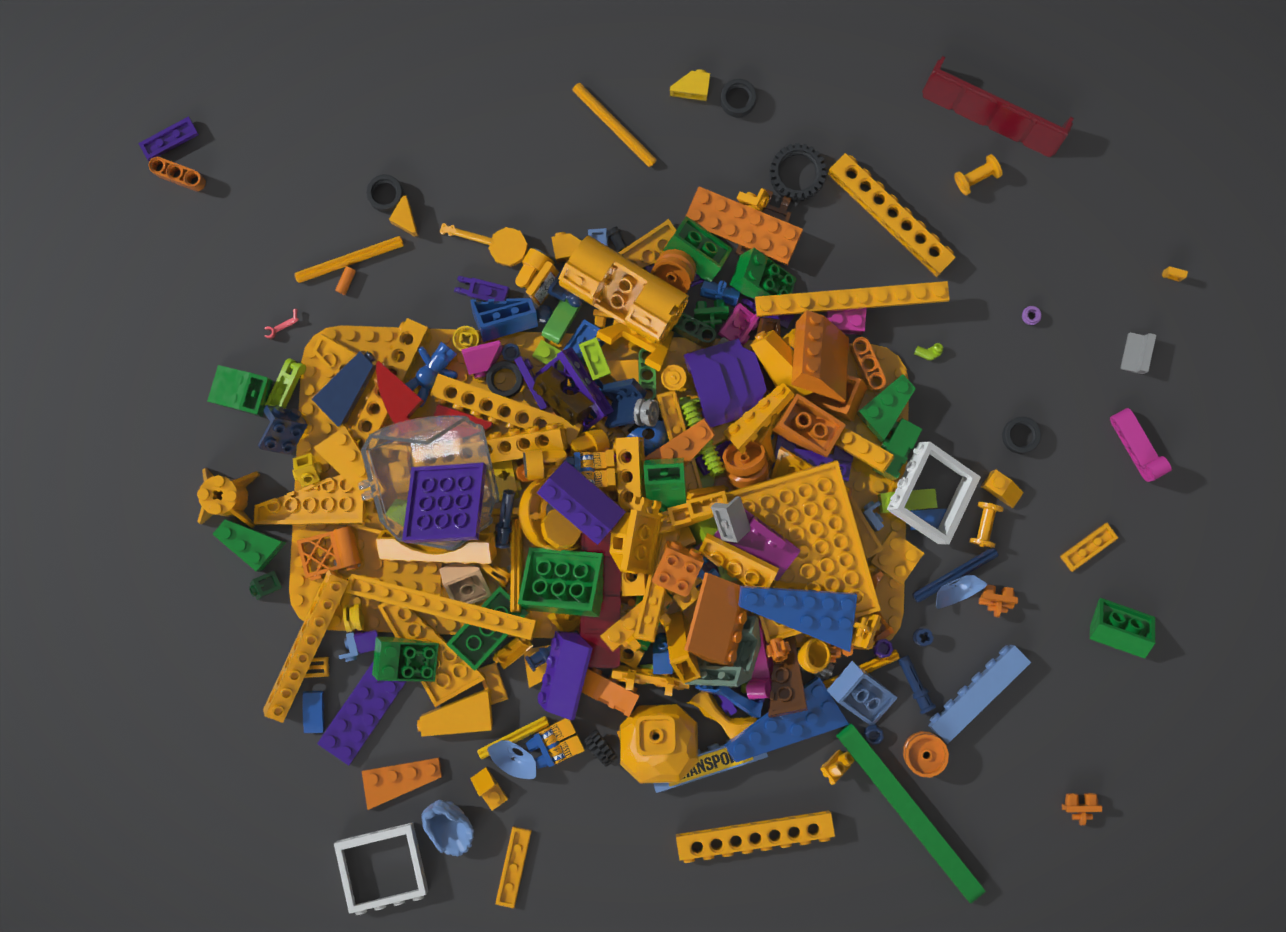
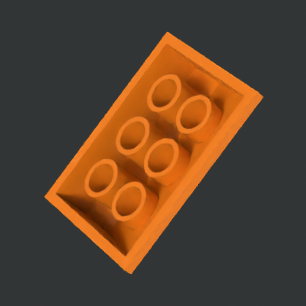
(820, 356)
(717, 622)

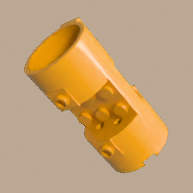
(623, 290)

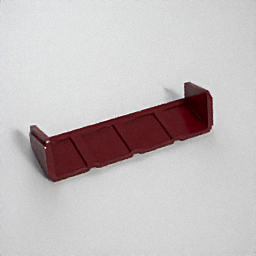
(994, 112)
(593, 627)

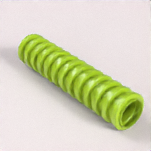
(709, 454)

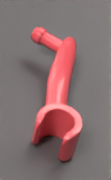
(283, 325)

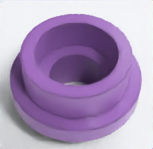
(1037, 315)

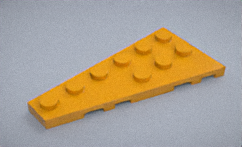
(319, 503)
(452, 672)

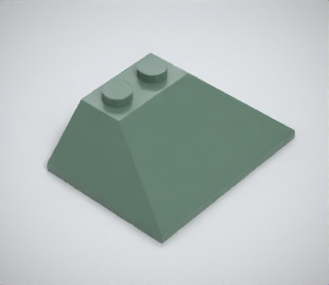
(742, 667)

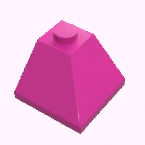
(481, 358)

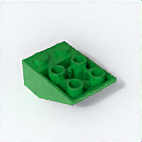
(761, 276)
(240, 390)
(665, 482)
(404, 659)

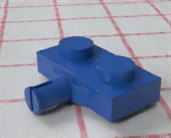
(718, 291)

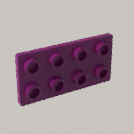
(766, 545)

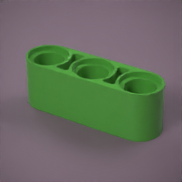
(560, 321)
(647, 384)

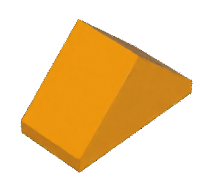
(403, 217)

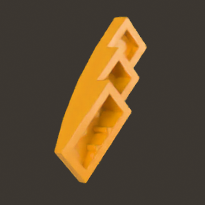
(690, 513)

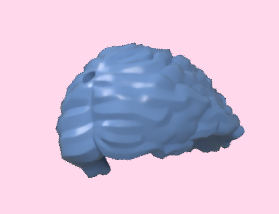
(448, 827)

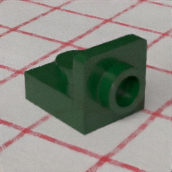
(264, 585)

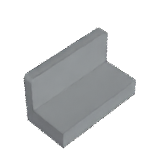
(1138, 352)
(731, 520)

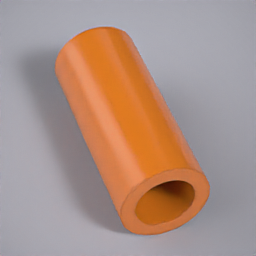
(345, 280)

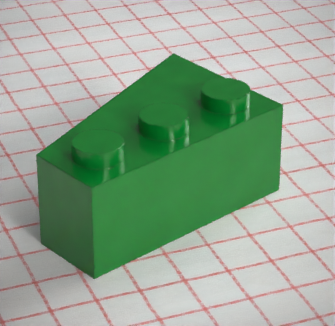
(886, 407)
(899, 444)
(248, 544)

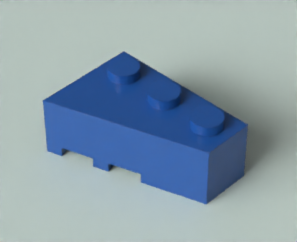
(503, 317)

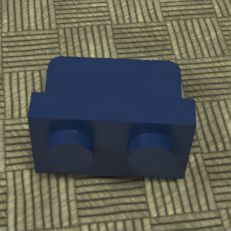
(623, 397)
(283, 431)

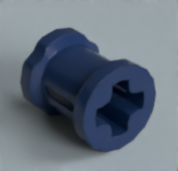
(928, 634)

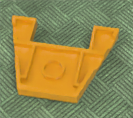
(658, 353)

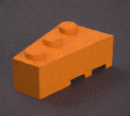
(609, 691)

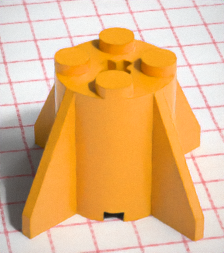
(224, 496)

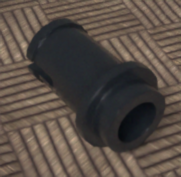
(617, 239)

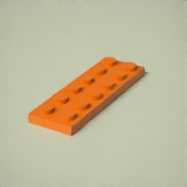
(744, 225)

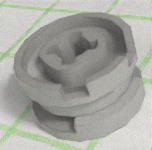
(646, 412)

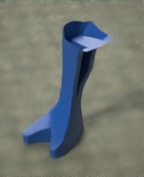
(750, 706)

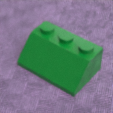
(702, 246)
(1123, 628)

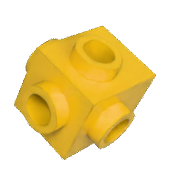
(306, 469)

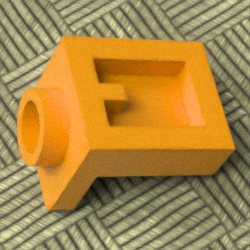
(753, 201)

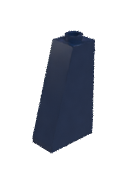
(344, 390)

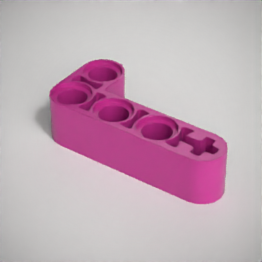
(1138, 446)
(761, 683)

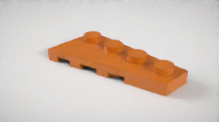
(686, 444)
(395, 780)

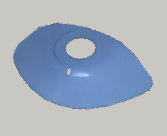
(964, 588)
(522, 767)

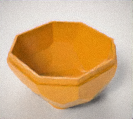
(662, 759)

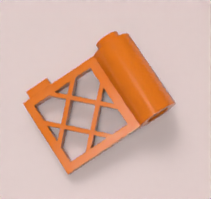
(344, 552)

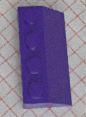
(581, 502)
(565, 674)

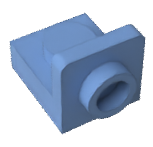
(872, 518)
(351, 645)

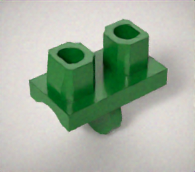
(713, 315)

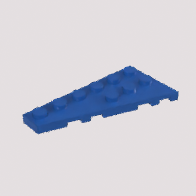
(815, 613)
(779, 731)

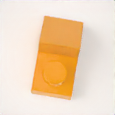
(488, 788)

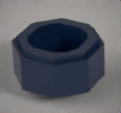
(543, 313)
(510, 352)
(873, 734)

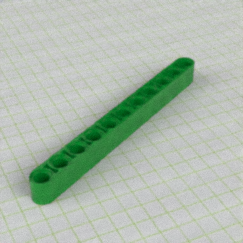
(911, 813)

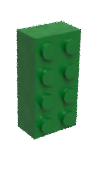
(477, 643)

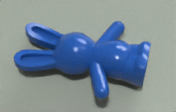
(434, 365)

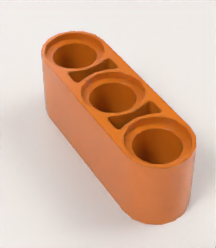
(169, 169)
(868, 354)

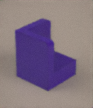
(365, 641)

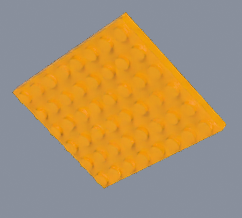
(817, 518)

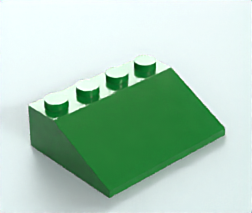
(563, 582)

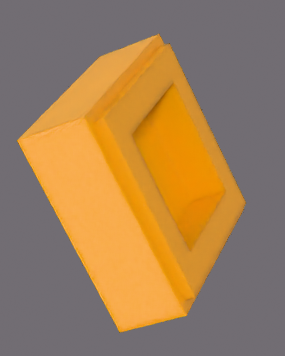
(1174, 274)

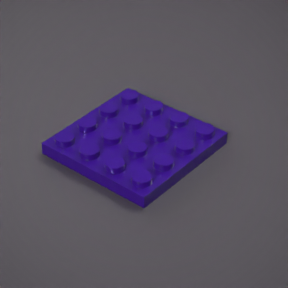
(444, 503)

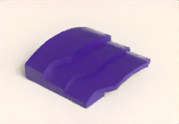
(726, 381)

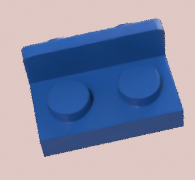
(584, 333)

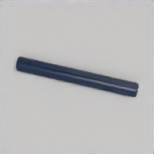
(955, 574)

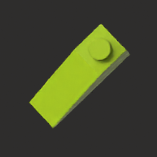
(917, 500)

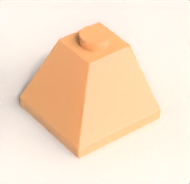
(464, 583)

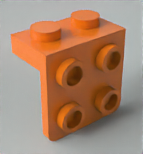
(678, 568)

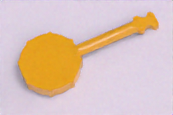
(506, 245)
(559, 530)

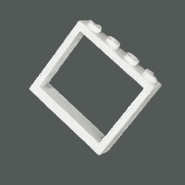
(957, 505)
(397, 899)

